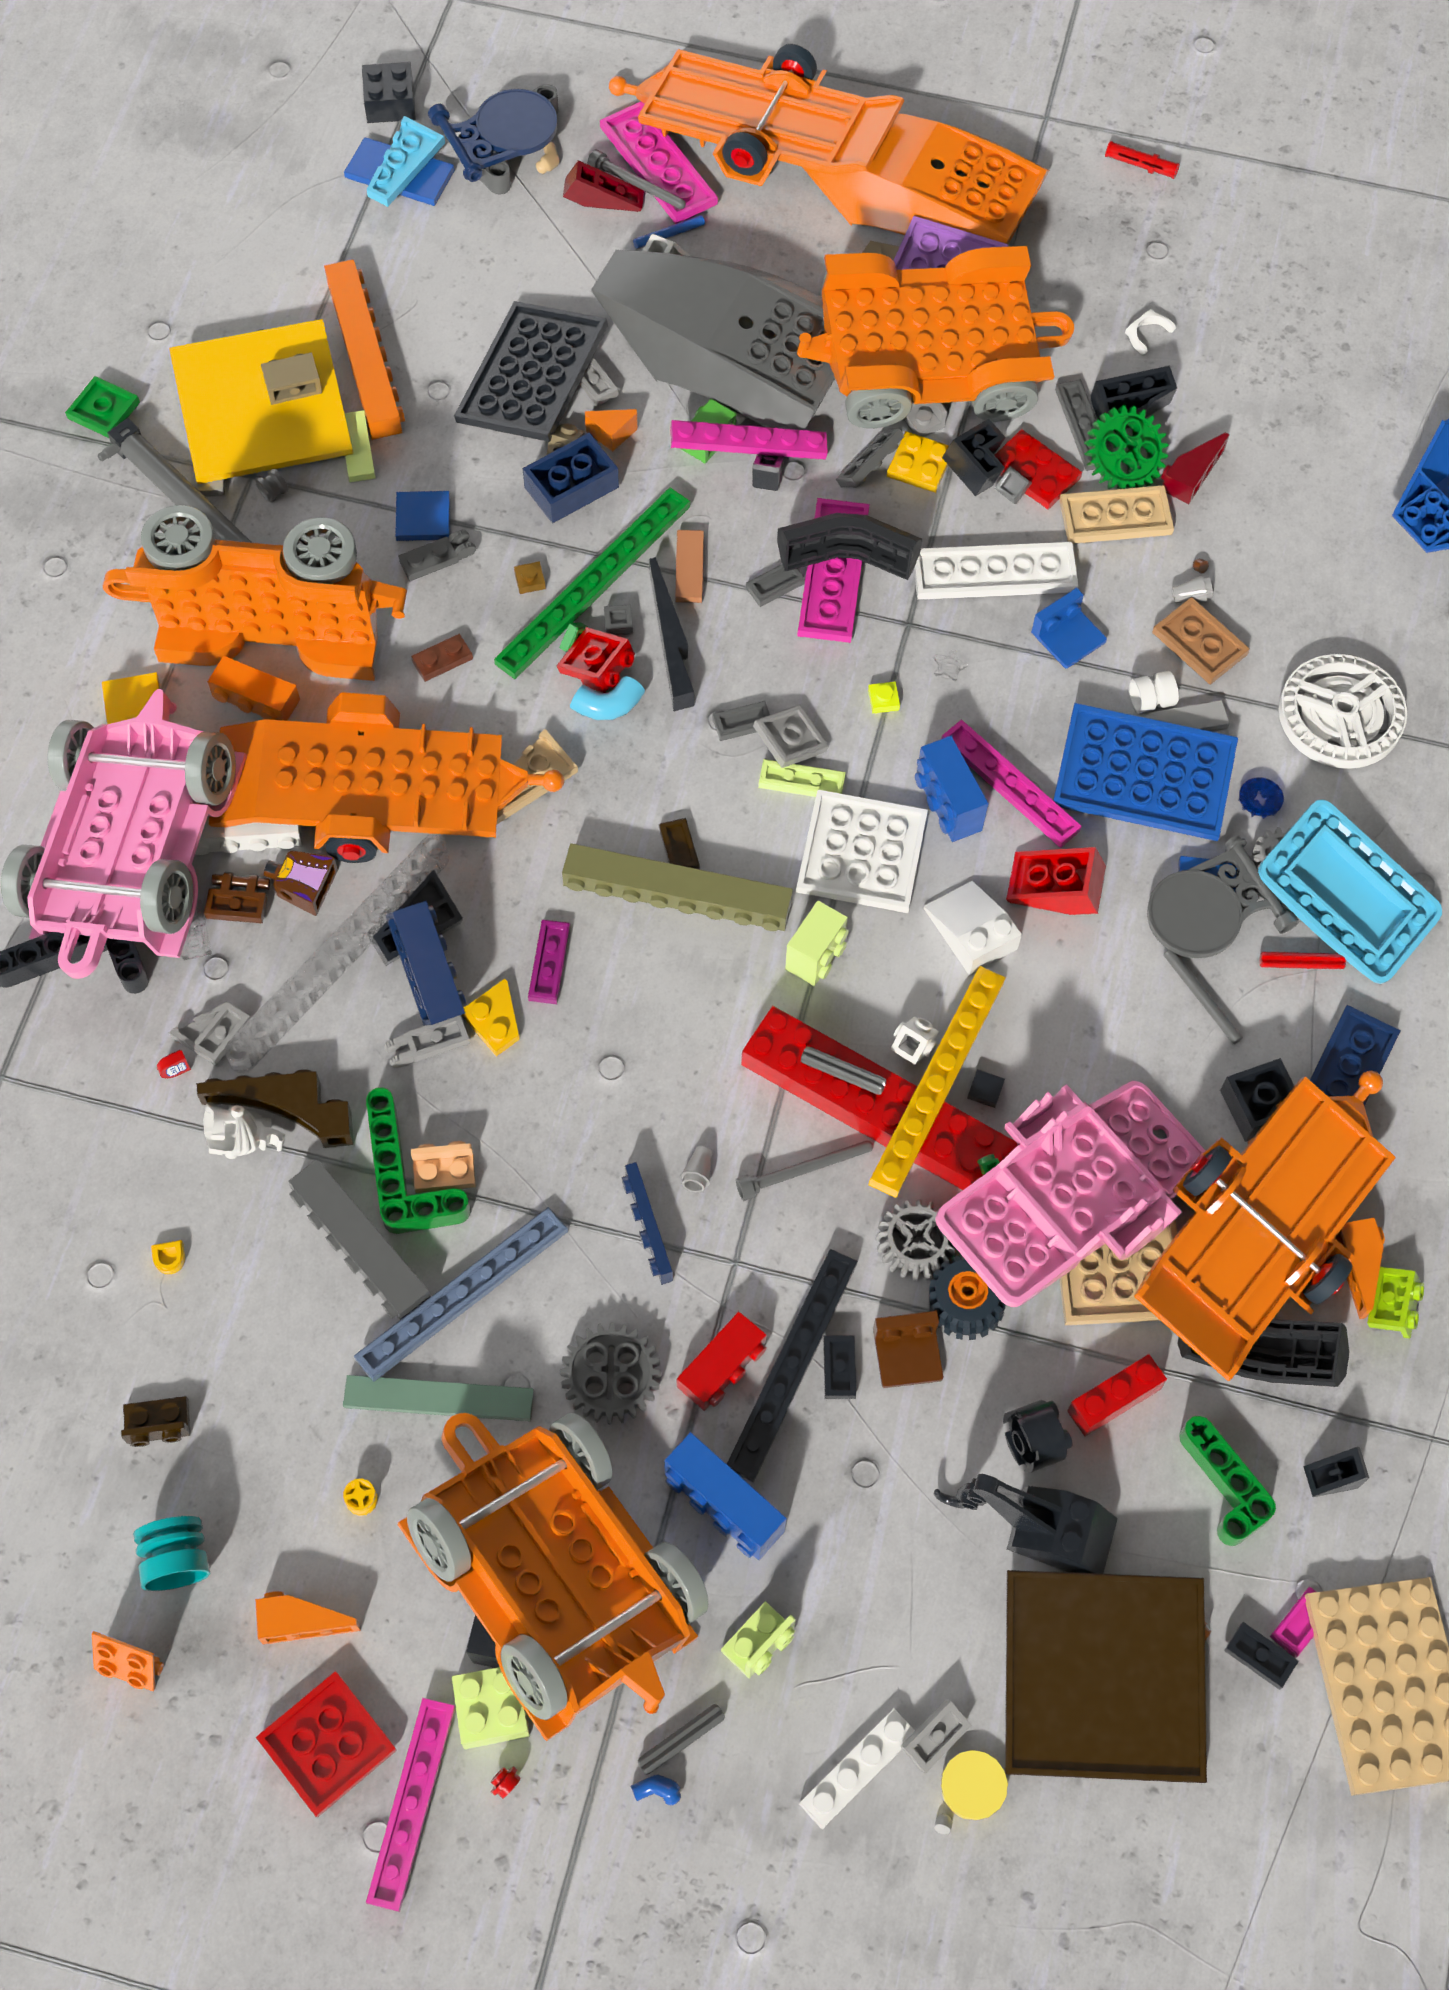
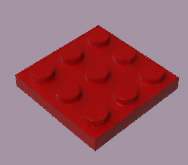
(326, 1744)

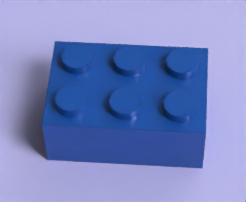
(951, 789)

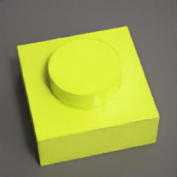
(883, 697)

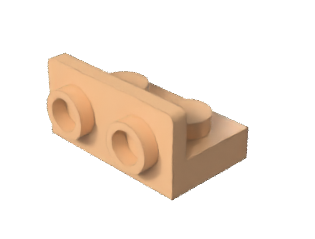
(443, 1167)

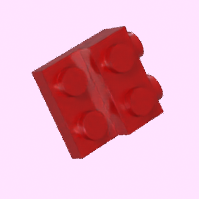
(597, 659)

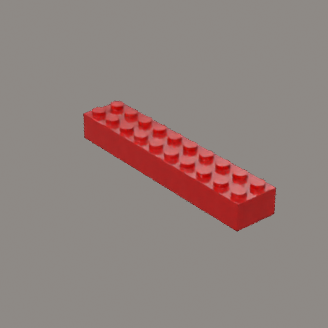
(953, 1141)

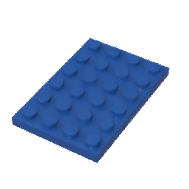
(1146, 772)

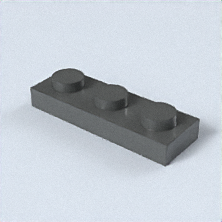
(870, 458)

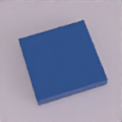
(422, 515)

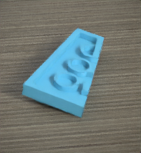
(409, 153)

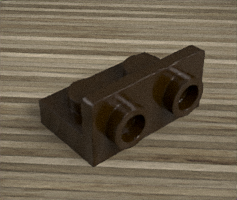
(156, 1420)

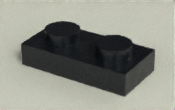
(839, 1367)
(1261, 1655)

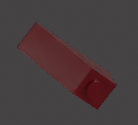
(601, 190)
(1192, 468)

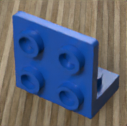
(1067, 630)

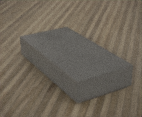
(774, 584)
(739, 720)

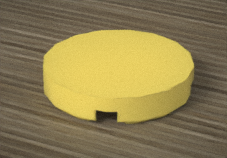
(974, 1785)

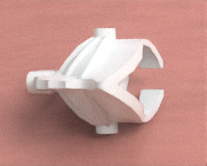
(238, 1131)

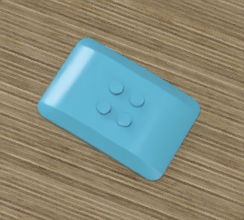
(1350, 892)

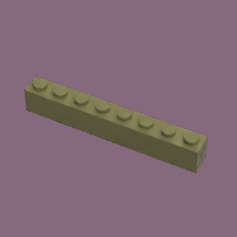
(677, 887)

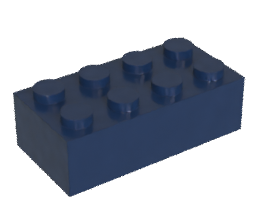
(425, 963)

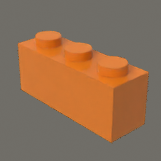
(253, 690)

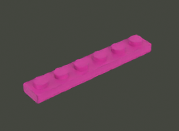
(748, 439)
(1013, 785)
(410, 1805)

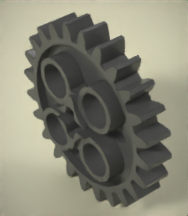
(583, 1372)

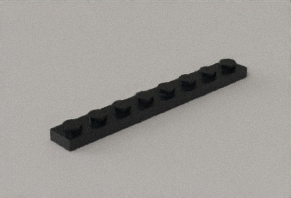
(791, 1365)

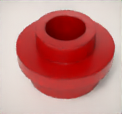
(505, 1781)

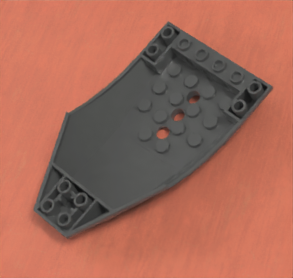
(687, 332)

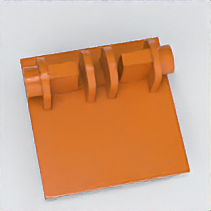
(125, 1662)

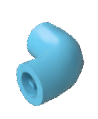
(608, 705)

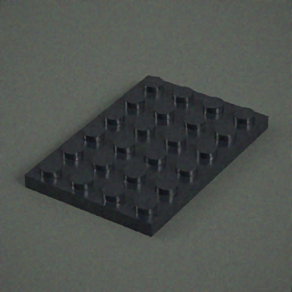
(531, 371)

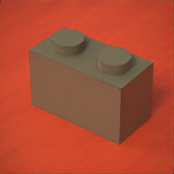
(291, 378)

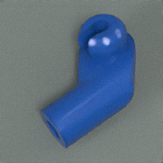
(657, 1785)

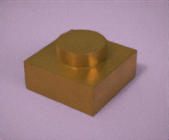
(529, 577)

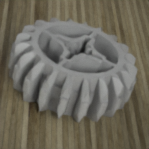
(900, 1222)

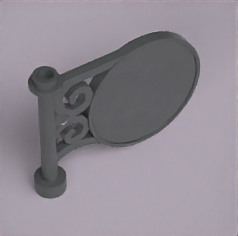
(1201, 912)

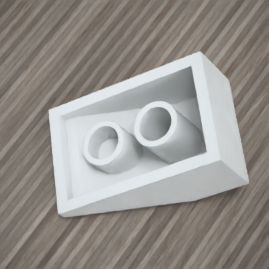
(974, 926)

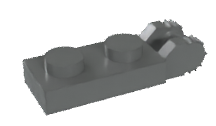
(436, 555)

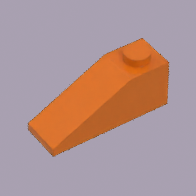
(1366, 1244)
(290, 1618)

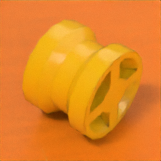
(358, 1490)

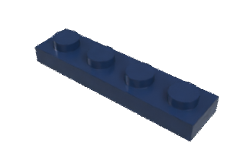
(650, 1235)

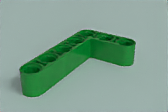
(394, 1174)

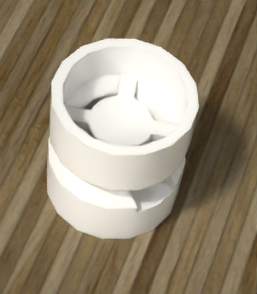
(1158, 691)

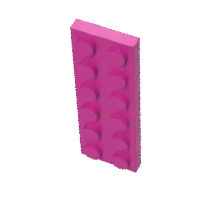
(658, 162)
(831, 586)

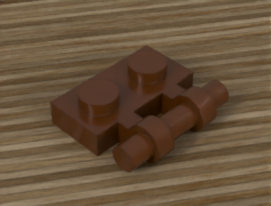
(234, 904)

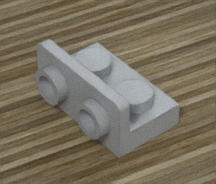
(926, 418)

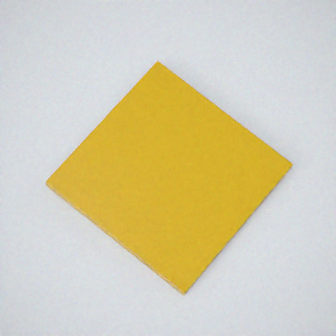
(229, 410)

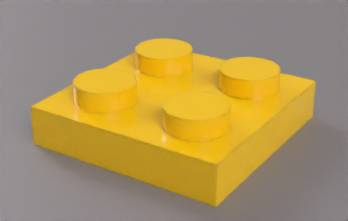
(919, 462)

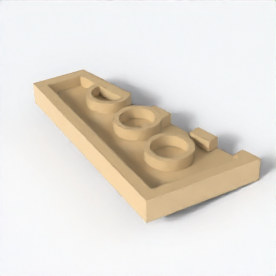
(538, 759)

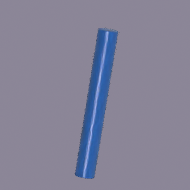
(671, 230)

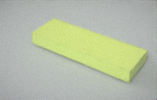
(359, 463)
(800, 778)

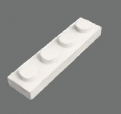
(857, 1769)

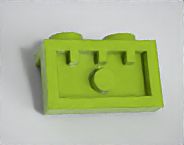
(1396, 1301)

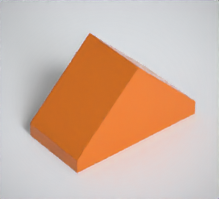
(611, 426)

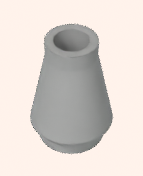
(1197, 588)
(697, 1172)

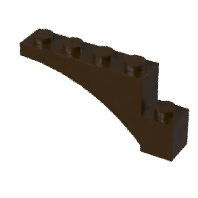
(287, 1095)

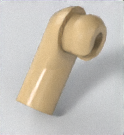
(549, 160)

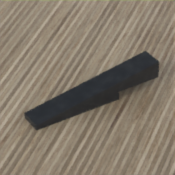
(673, 641)

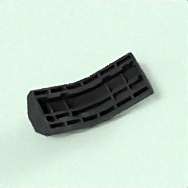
(849, 537)
(1293, 1354)

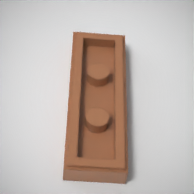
(689, 566)

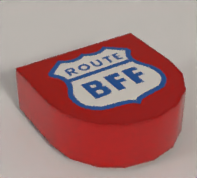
(173, 1065)

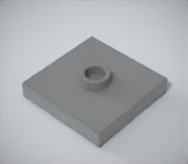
(790, 736)

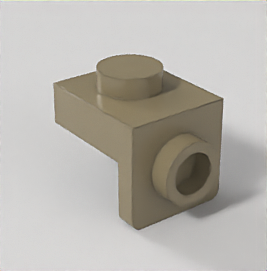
(564, 435)

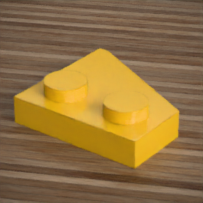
(494, 1018)

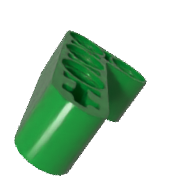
(1221, 1478)

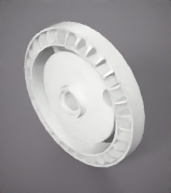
(1347, 691)

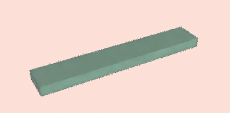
(438, 1398)

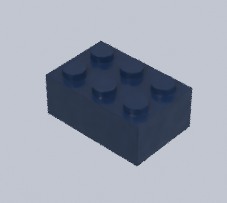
(570, 477)

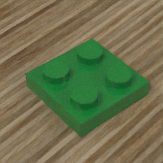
(102, 406)

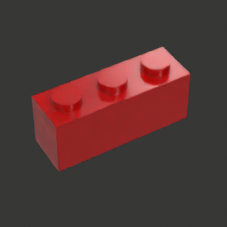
(722, 1362)
(1116, 1395)

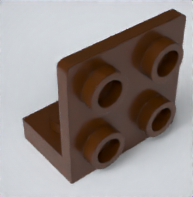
(908, 1349)

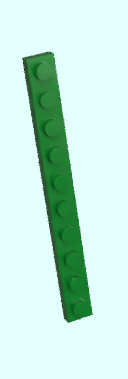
(591, 583)

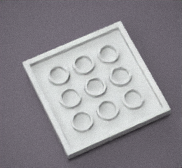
(862, 851)

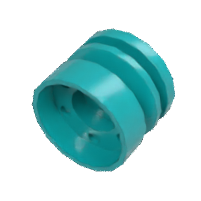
(171, 1553)

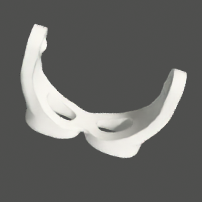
(1149, 317)

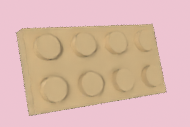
(1116, 514)

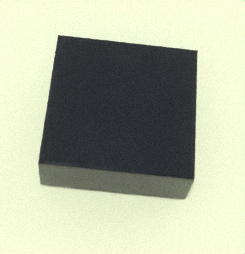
(986, 1088)

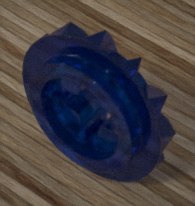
(1268, 789)

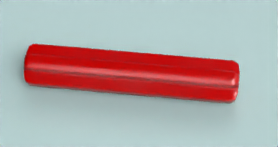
(1302, 960)

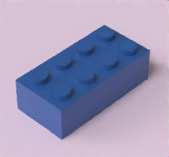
(724, 1497)

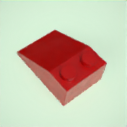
(1058, 880)

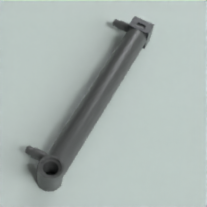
(130, 444)

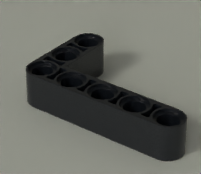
(47, 960)

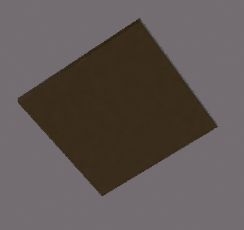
(1105, 1676)

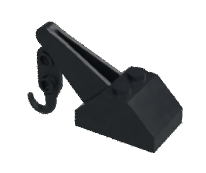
(1046, 1522)

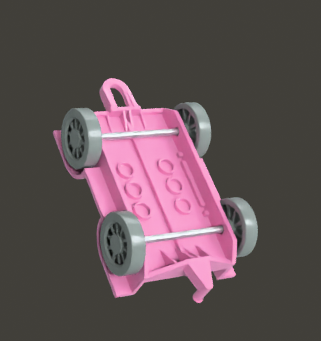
(122, 833)

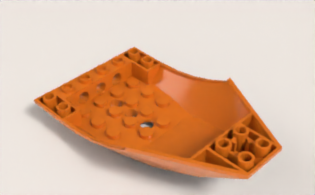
(906, 184)

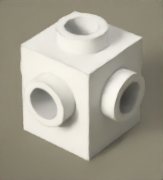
(915, 1040)

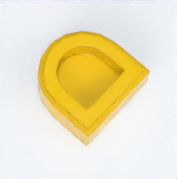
(168, 1256)

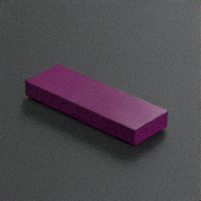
(549, 962)

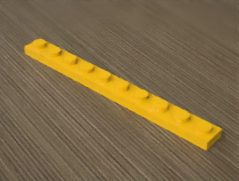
(936, 1082)

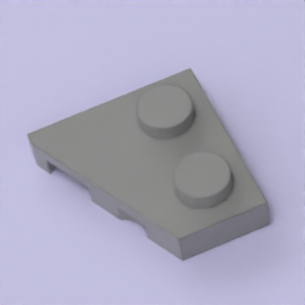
(211, 1031)

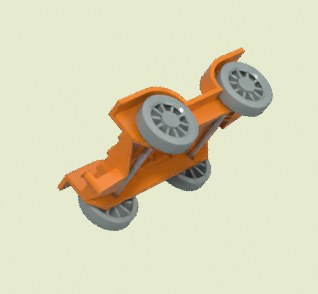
(933, 335)
(232, 592)
(556, 1568)

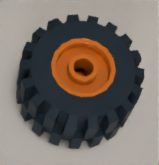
(964, 1301)

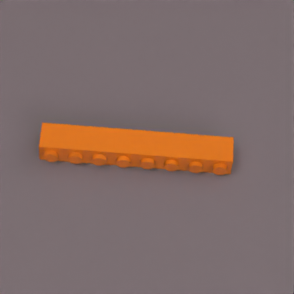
(363, 349)

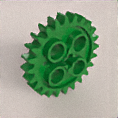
(1144, 436)

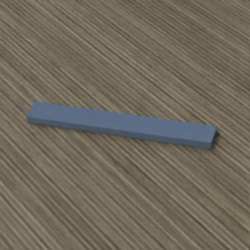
(460, 1294)

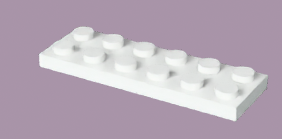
(995, 570)

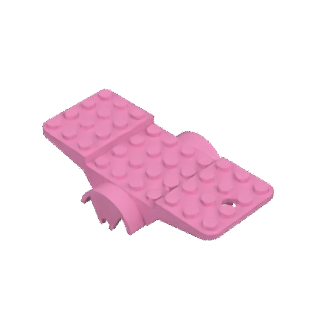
(1070, 1188)

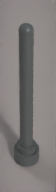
(601, 161)
(750, 1186)

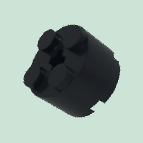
(1037, 1435)

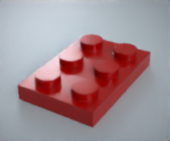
(1041, 466)

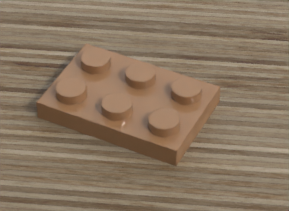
(1200, 640)

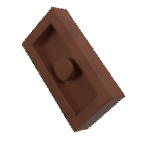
(442, 657)

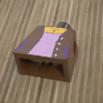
(303, 879)

